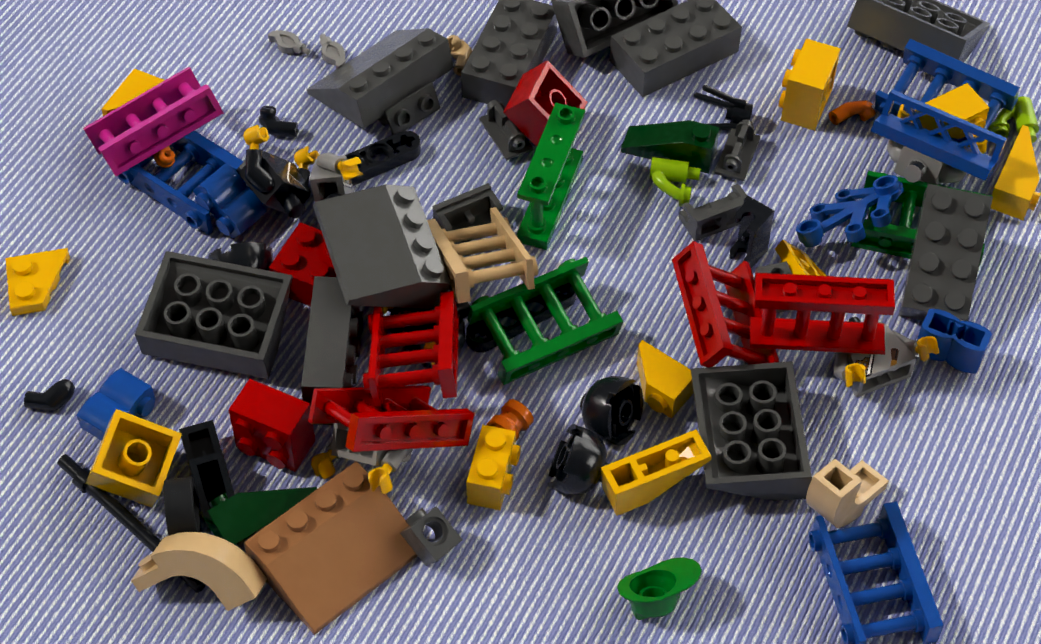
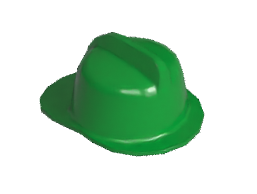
(658, 588)

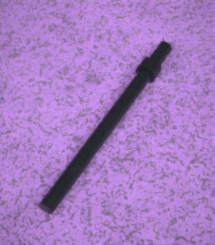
(113, 506)

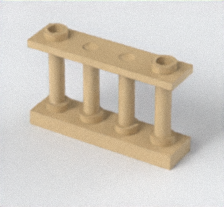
(502, 238)

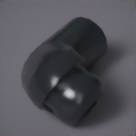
(274, 125)
(52, 398)

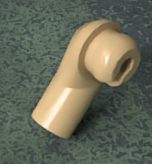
(460, 52)

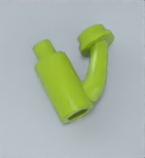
(1023, 115)
(668, 170)

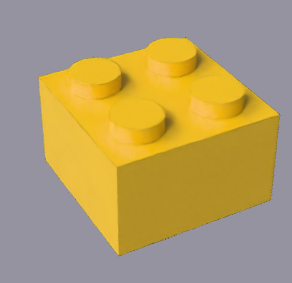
(809, 83)
(134, 458)

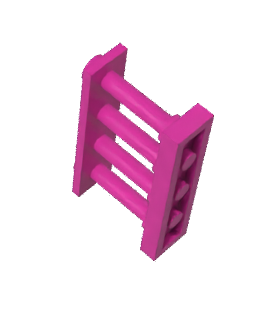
(153, 121)

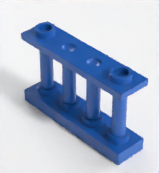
(952, 71)
(192, 148)
(899, 556)

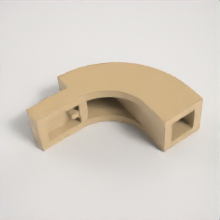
(843, 493)
(208, 559)

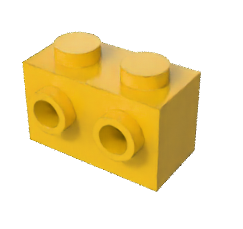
(491, 467)

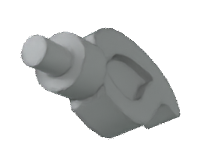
(288, 42)
(332, 51)

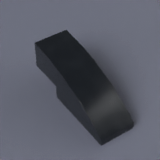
(206, 463)

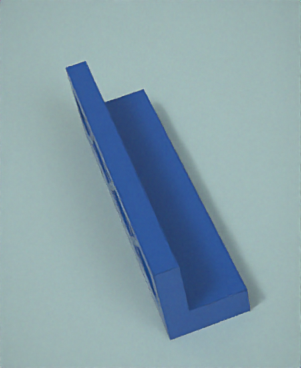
(934, 145)

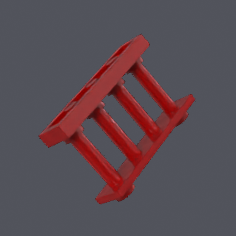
(821, 294)
(704, 308)
(443, 353)
(399, 423)

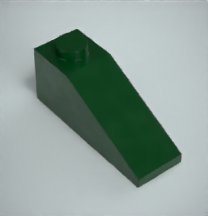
(674, 141)
(250, 512)

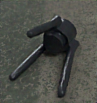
(736, 108)

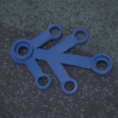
(884, 191)

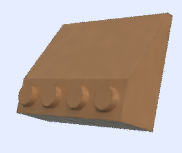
(332, 548)

